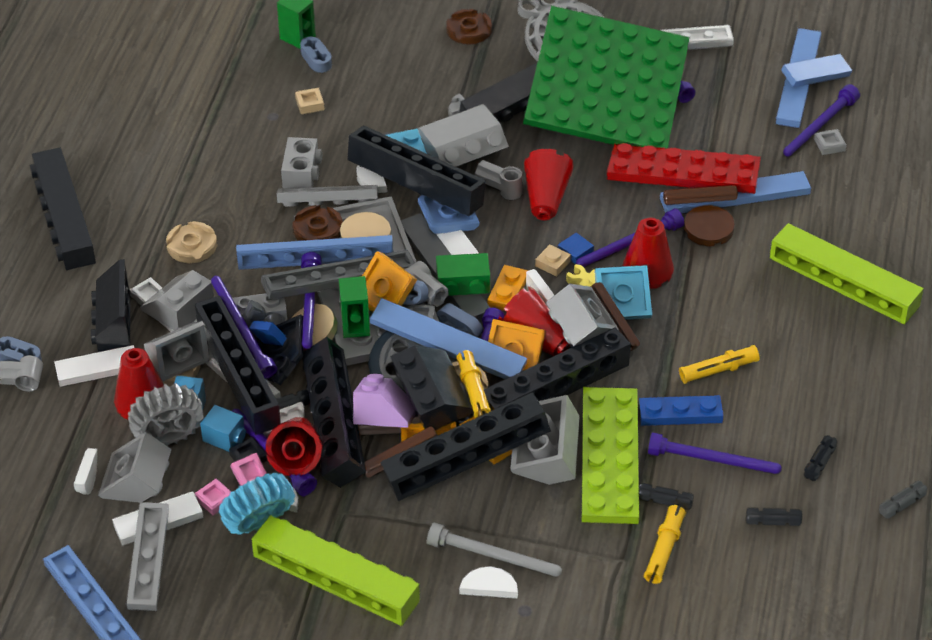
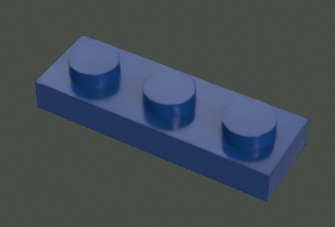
(680, 410)

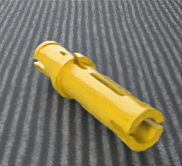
(747, 356)
(471, 377)
(668, 535)

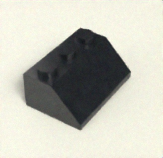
(112, 309)
(432, 385)

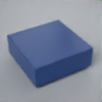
(576, 246)
(268, 332)

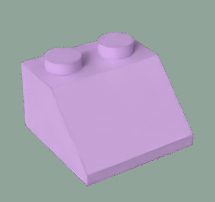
(381, 403)

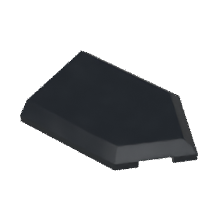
(288, 355)

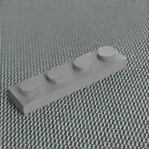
(317, 195)
(148, 556)

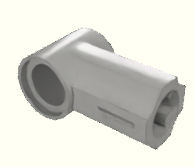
(505, 179)
(436, 290)
(22, 374)

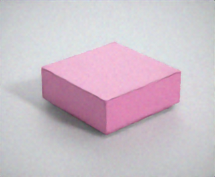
(248, 469)
(212, 496)

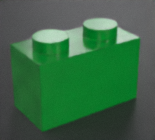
(295, 20)
(464, 273)
(354, 307)

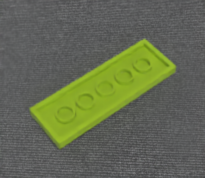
(610, 456)

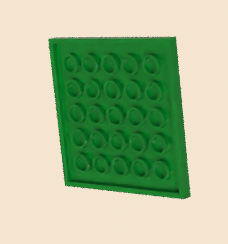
(606, 80)

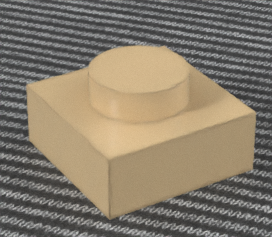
(309, 101)
(553, 260)

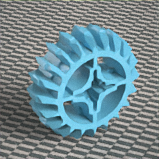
(255, 501)

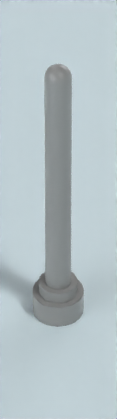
(440, 536)

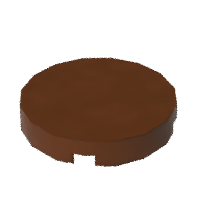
(469, 26)
(317, 224)
(709, 225)

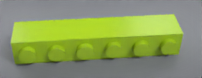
(846, 273)
(336, 570)

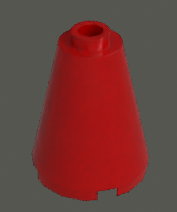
(546, 181)
(651, 249)
(530, 310)
(134, 377)
(294, 447)

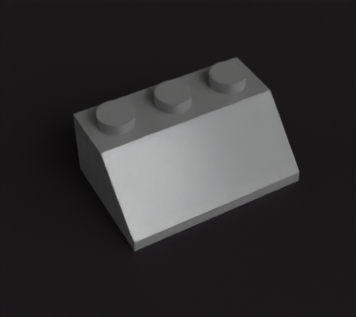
(463, 136)
(554, 454)

